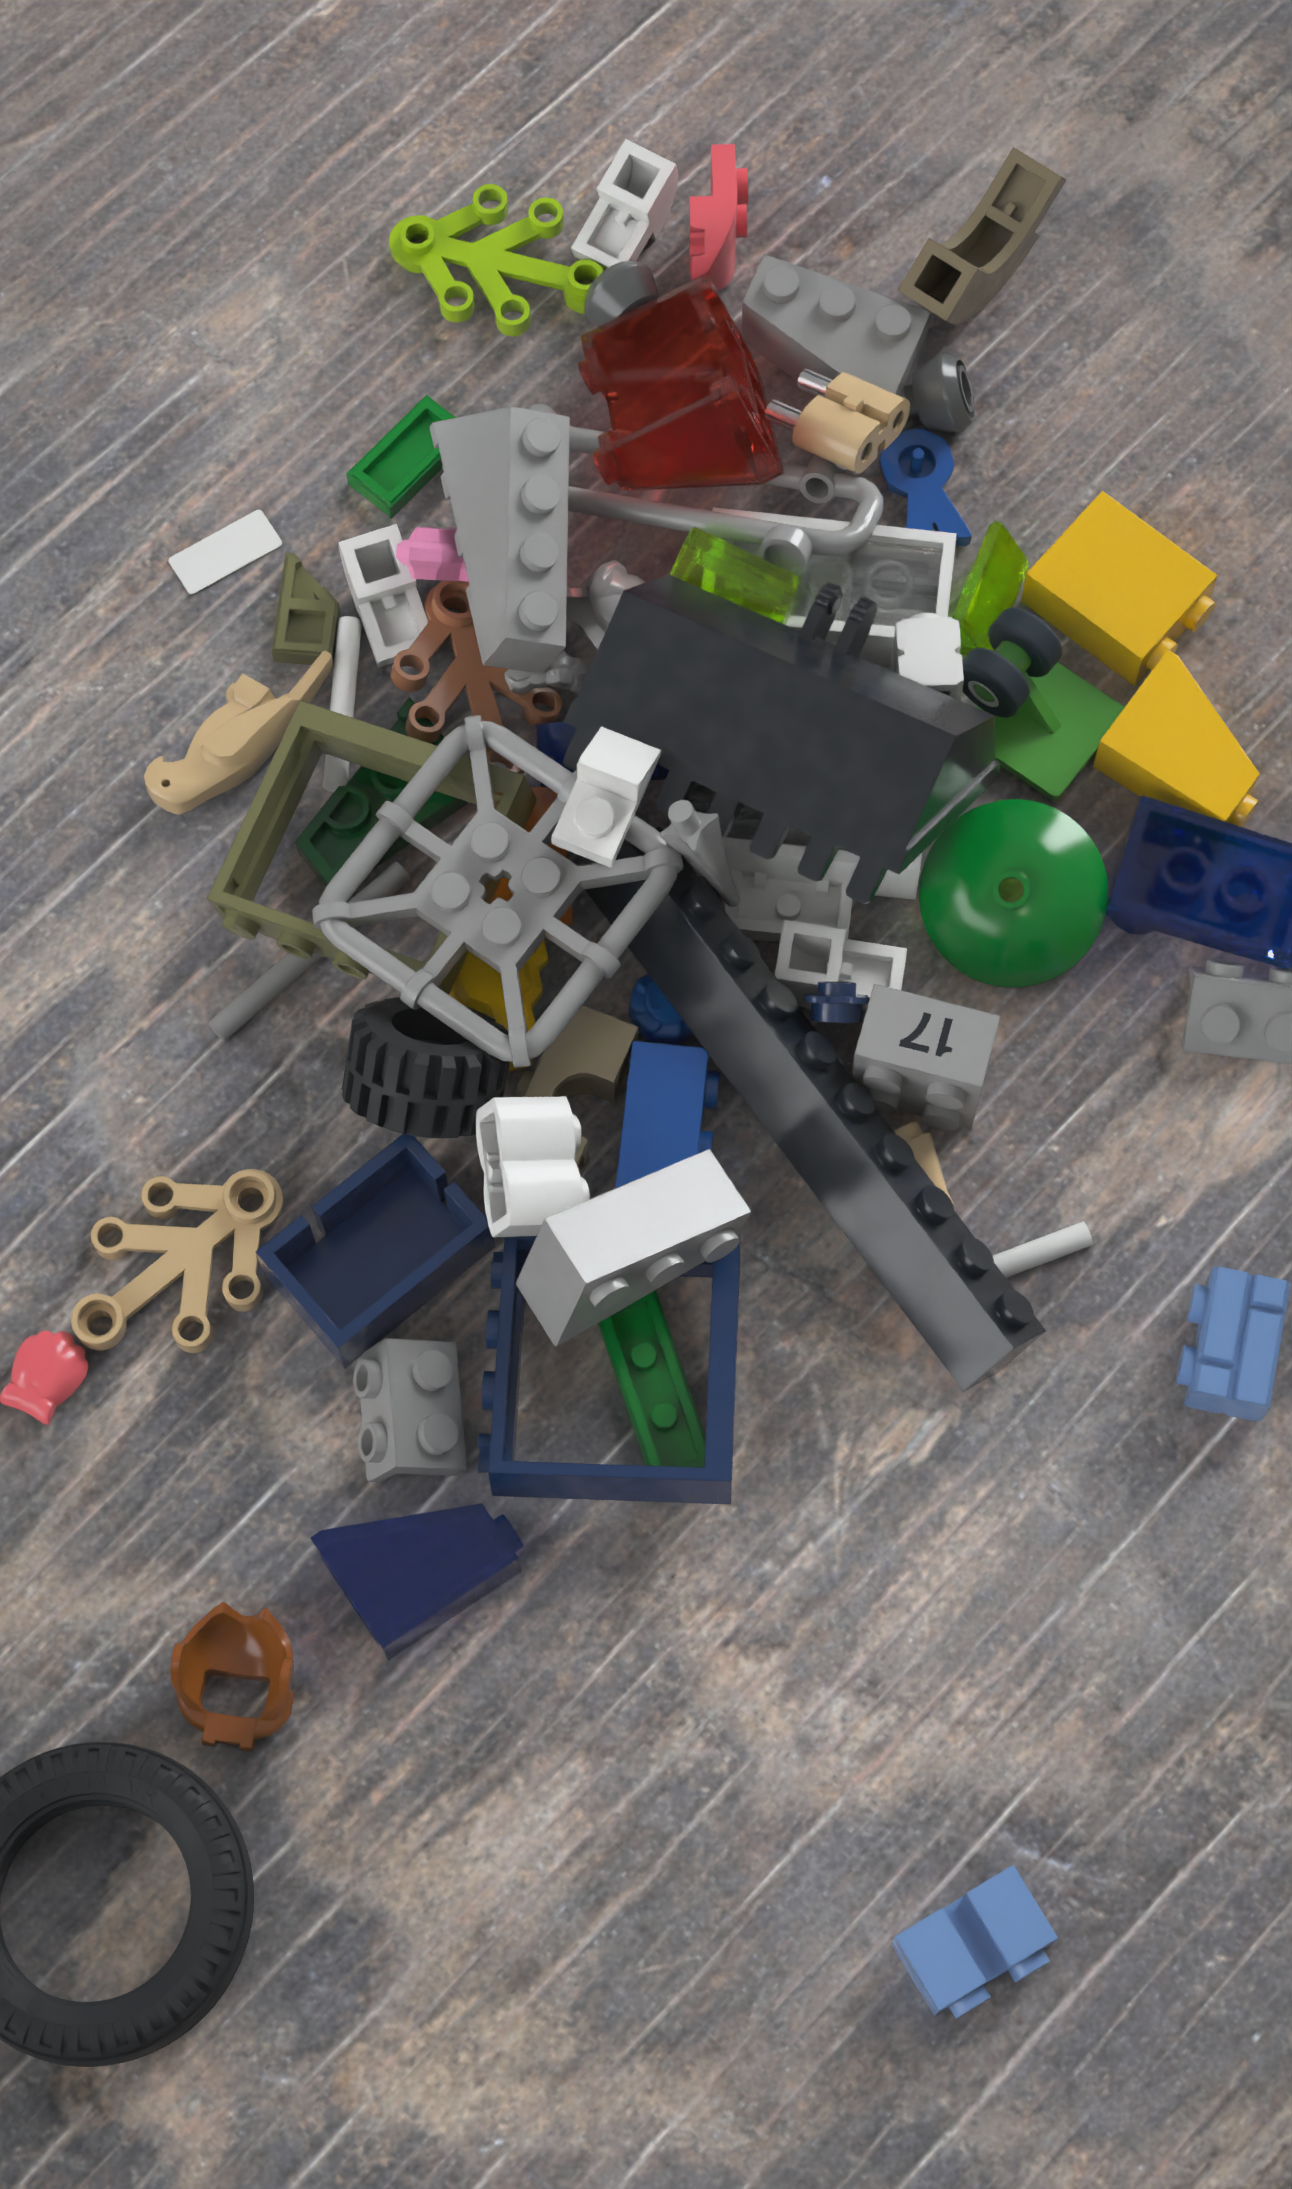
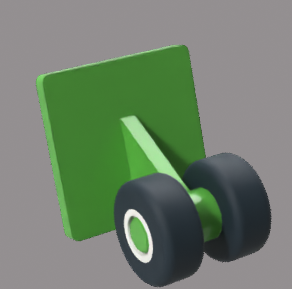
(1042, 710)

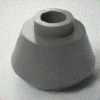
(619, 292)
(942, 394)

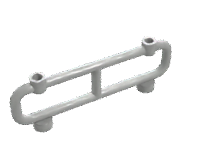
(780, 543)

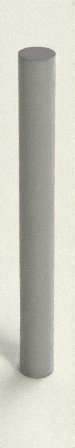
(292, 967)

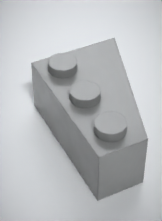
(832, 326)

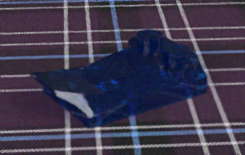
(1204, 883)

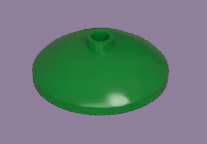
(1022, 939)

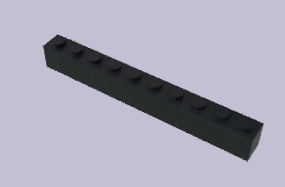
(828, 1128)

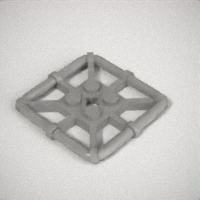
(498, 932)

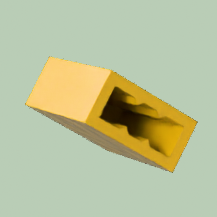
(1119, 588)

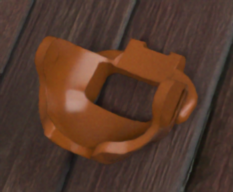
(236, 1648)

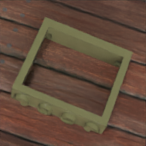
(308, 735)

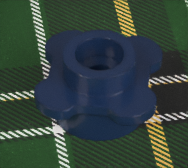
(836, 1002)

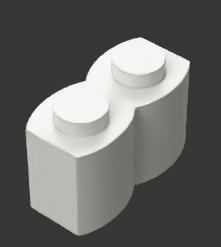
(528, 1162)

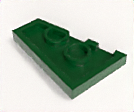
(353, 810)

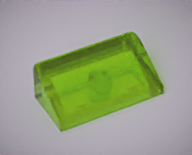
(737, 576)
(990, 587)

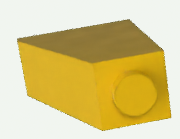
(1179, 748)

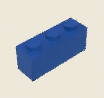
(665, 1108)

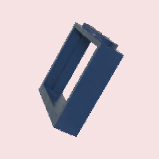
(607, 1481)

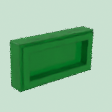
(400, 460)

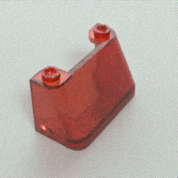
(680, 396)

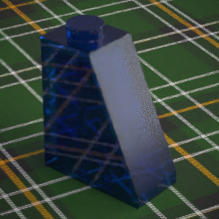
(419, 1568)

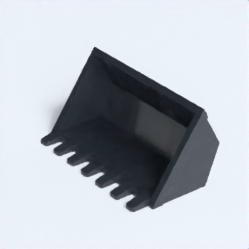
(786, 726)

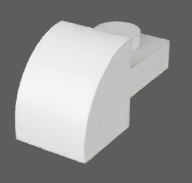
(631, 207)
(383, 592)
(822, 953)

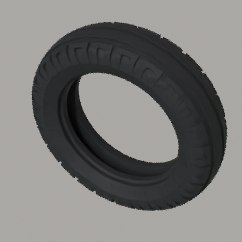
(217, 1920)

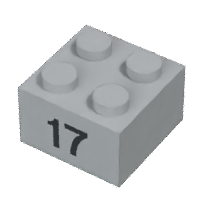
(924, 1057)

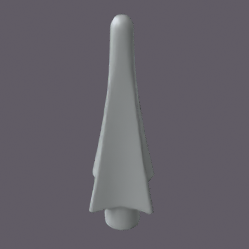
(700, 842)

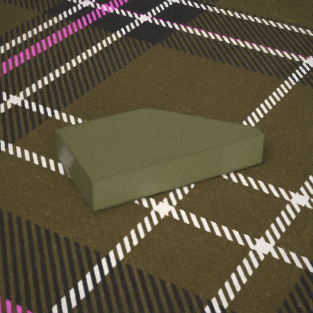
(304, 617)

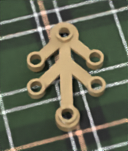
(186, 1252)

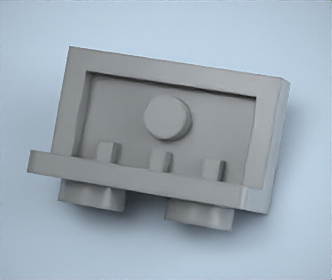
(1239, 1012)
(410, 1409)

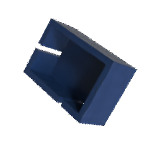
(382, 1249)

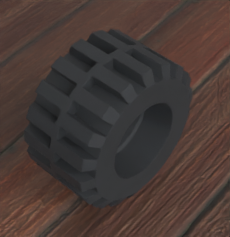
(418, 1072)

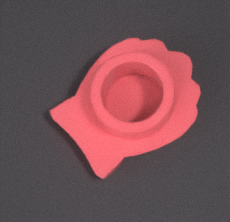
(45, 1374)

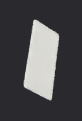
(225, 551)

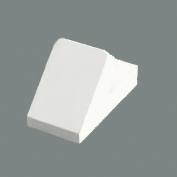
(605, 796)

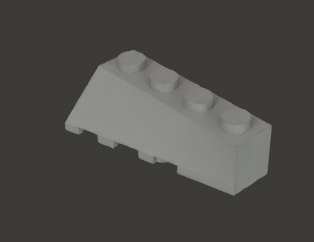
(511, 519)

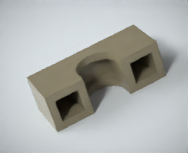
(584, 1059)

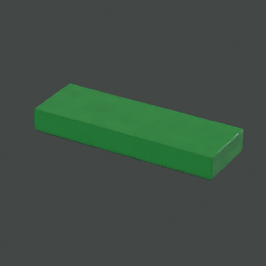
(654, 1385)

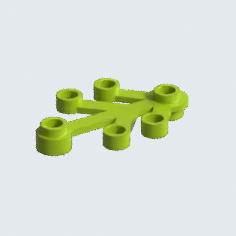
(489, 258)

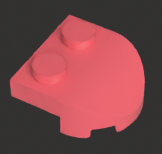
(718, 219)

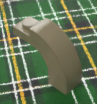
(977, 261)

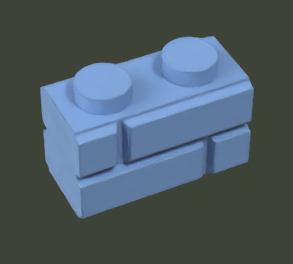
(1234, 1343)

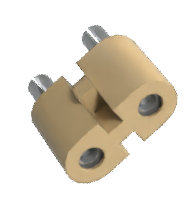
(843, 420)

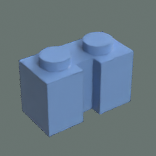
(975, 1942)

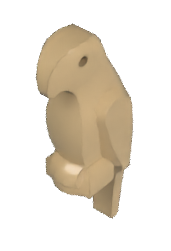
(231, 741)

